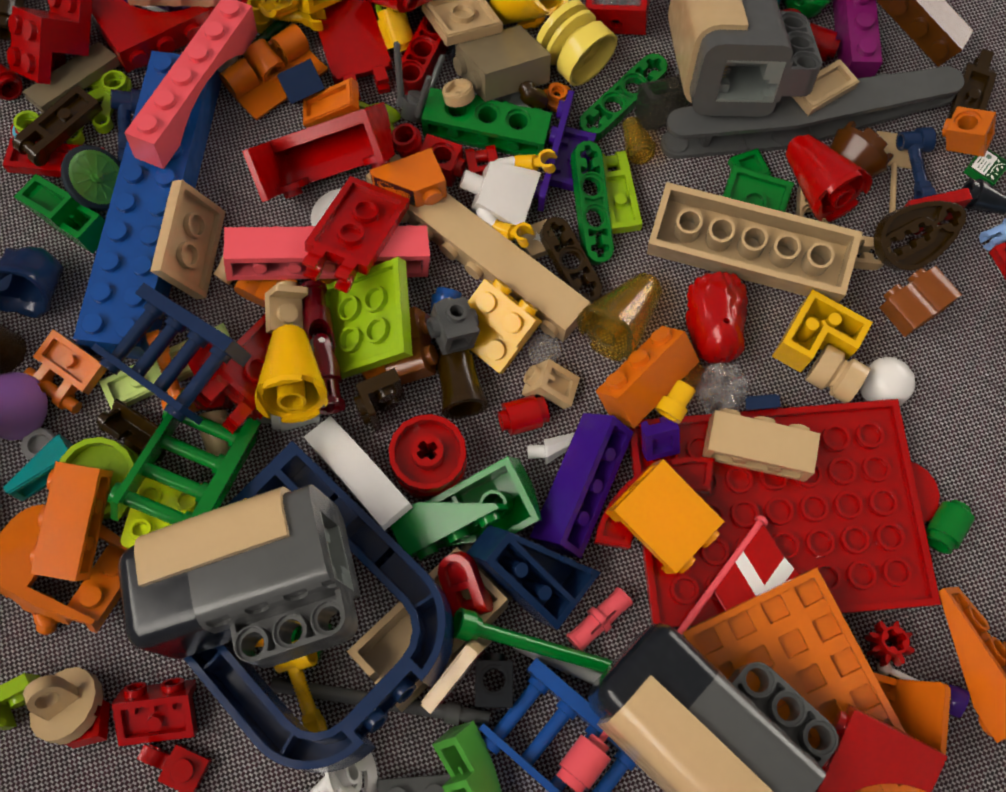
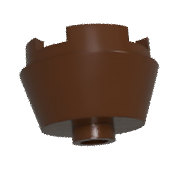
(862, 148)

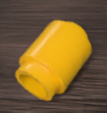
(394, 27)

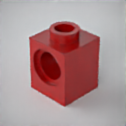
(447, 151)

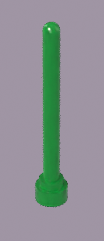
(470, 626)

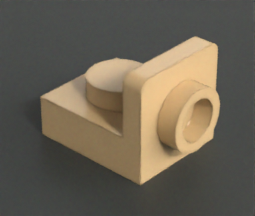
(284, 305)
(551, 382)

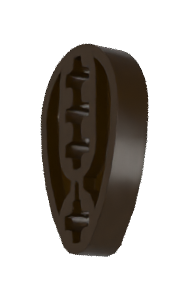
(908, 221)

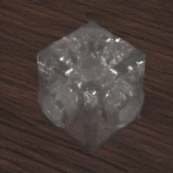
(715, 395)

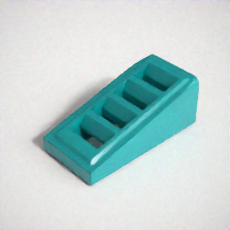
(34, 474)

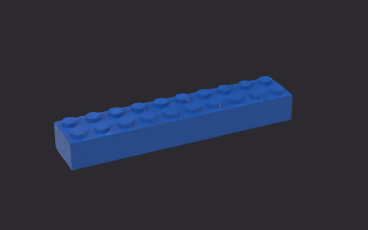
(135, 223)

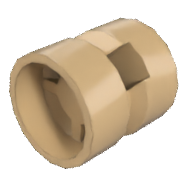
(838, 374)

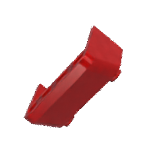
(321, 152)

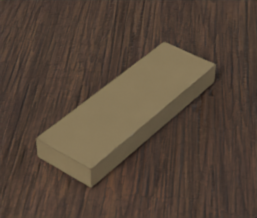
(78, 71)

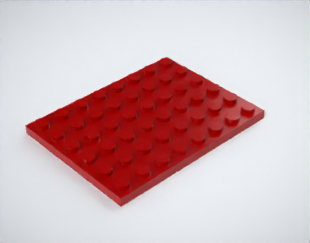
(849, 519)

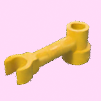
(297, 17)
(674, 405)
(311, 715)

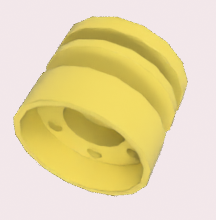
(577, 42)

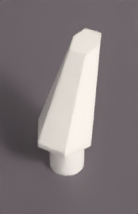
(551, 449)

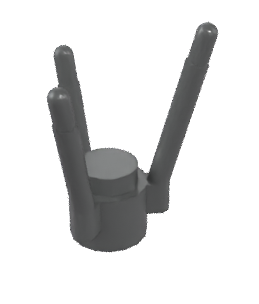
(415, 101)

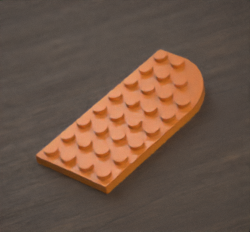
(807, 643)

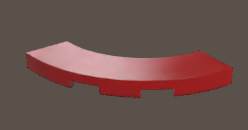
(693, 470)

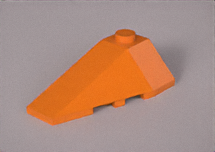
(980, 659)

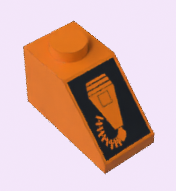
(413, 177)

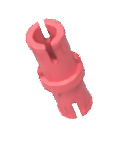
(599, 619)

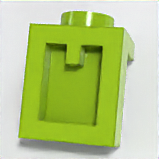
(12, 697)

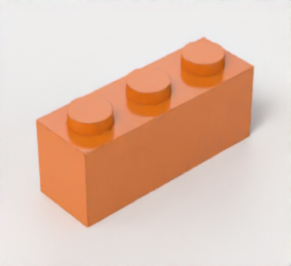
(647, 375)
(70, 522)

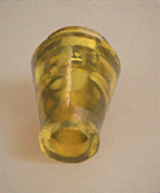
(638, 143)

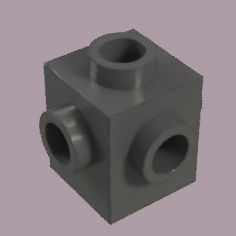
(453, 325)

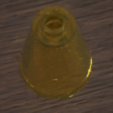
(621, 316)

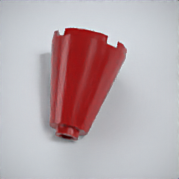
(826, 177)

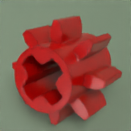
(899, 639)

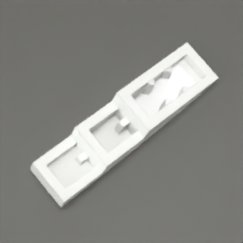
(358, 473)

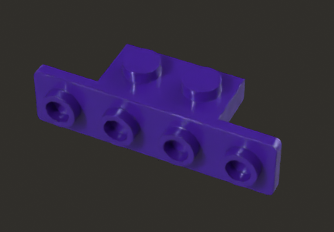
(564, 142)

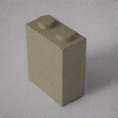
(502, 62)

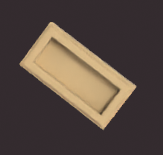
(830, 85)

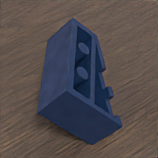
(533, 575)

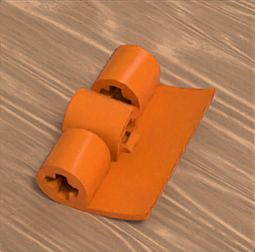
(254, 77)

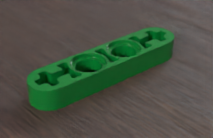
(620, 95)
(596, 203)

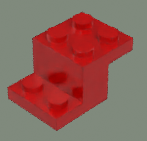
(41, 32)

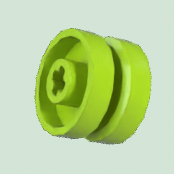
(106, 455)

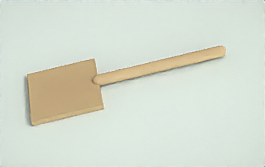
(900, 160)

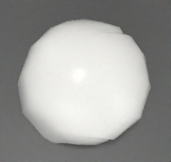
(888, 380)

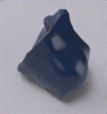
(28, 280)

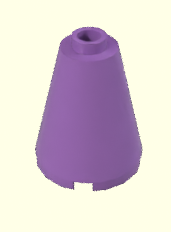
(21, 405)

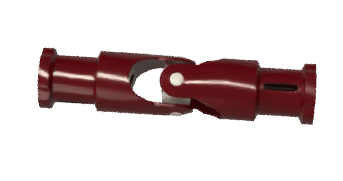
(318, 319)

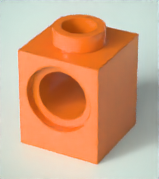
(969, 131)

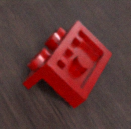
(155, 712)

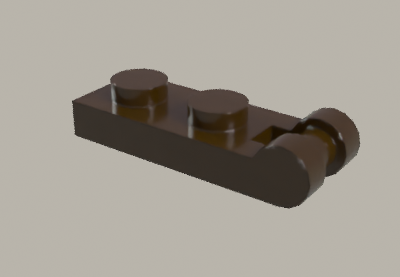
(56, 125)

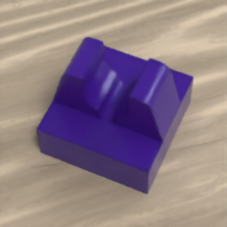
(660, 439)

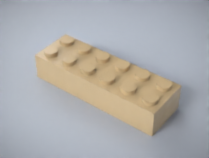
(754, 242)

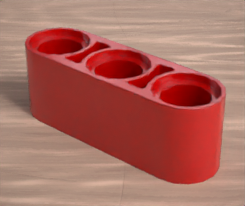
(416, 67)

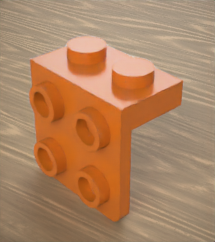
(920, 708)

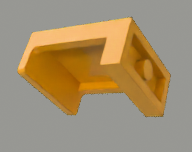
(667, 517)

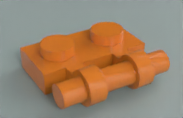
(72, 363)

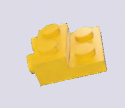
(503, 324)

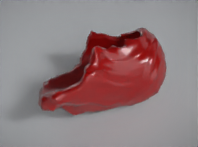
(717, 316)

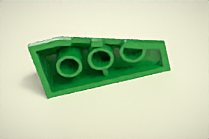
(502, 484)

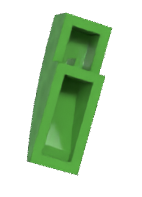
(466, 760)

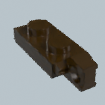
(977, 84)

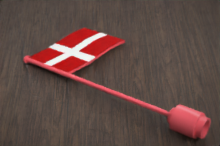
(748, 572)

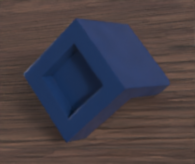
(300, 81)

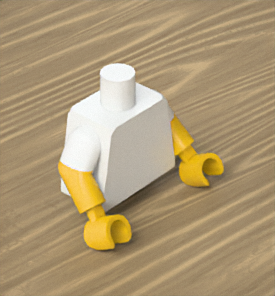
(507, 191)

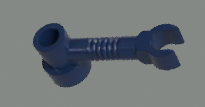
(126, 104)
(916, 143)

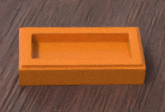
(331, 103)

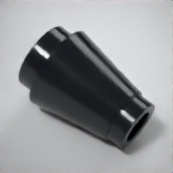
(985, 197)

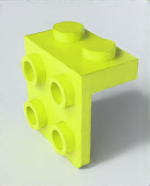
(141, 523)

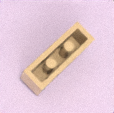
(761, 444)

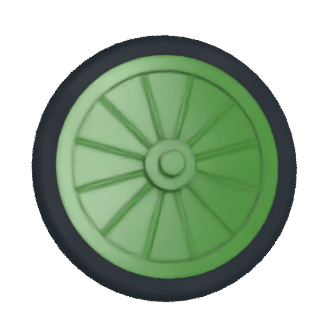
(90, 176)

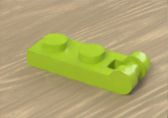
(621, 194)

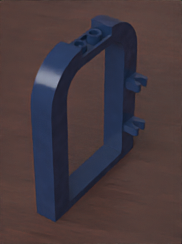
(256, 705)

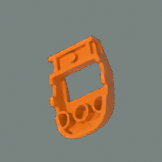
(93, 598)

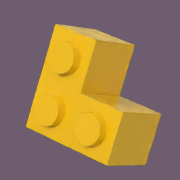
(817, 324)

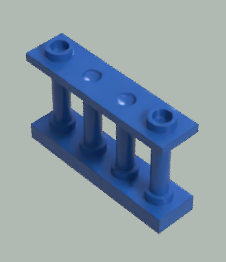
(569, 706)

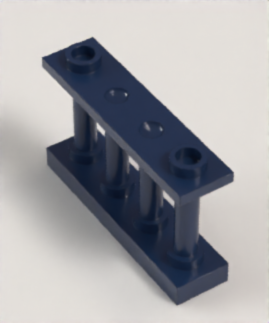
(177, 322)

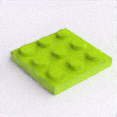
(372, 318)

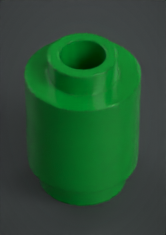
(949, 526)

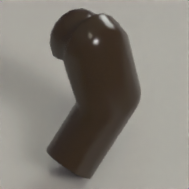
(533, 96)

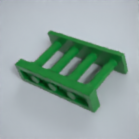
(207, 494)

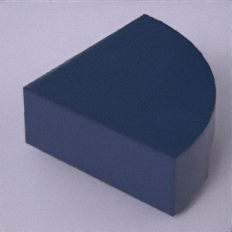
(762, 402)

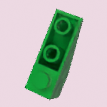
(436, 523)

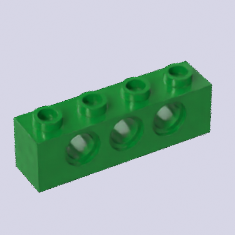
(472, 131)

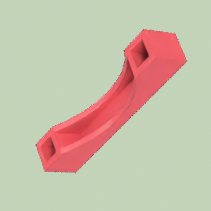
(162, 120)

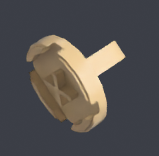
(63, 704)

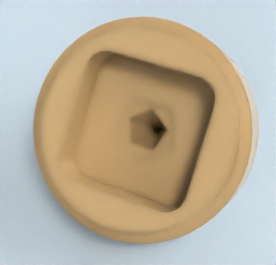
(458, 93)

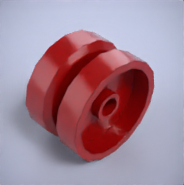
(409, 452)

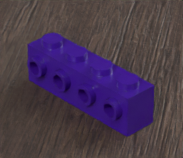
(582, 484)

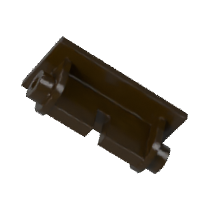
(130, 424)

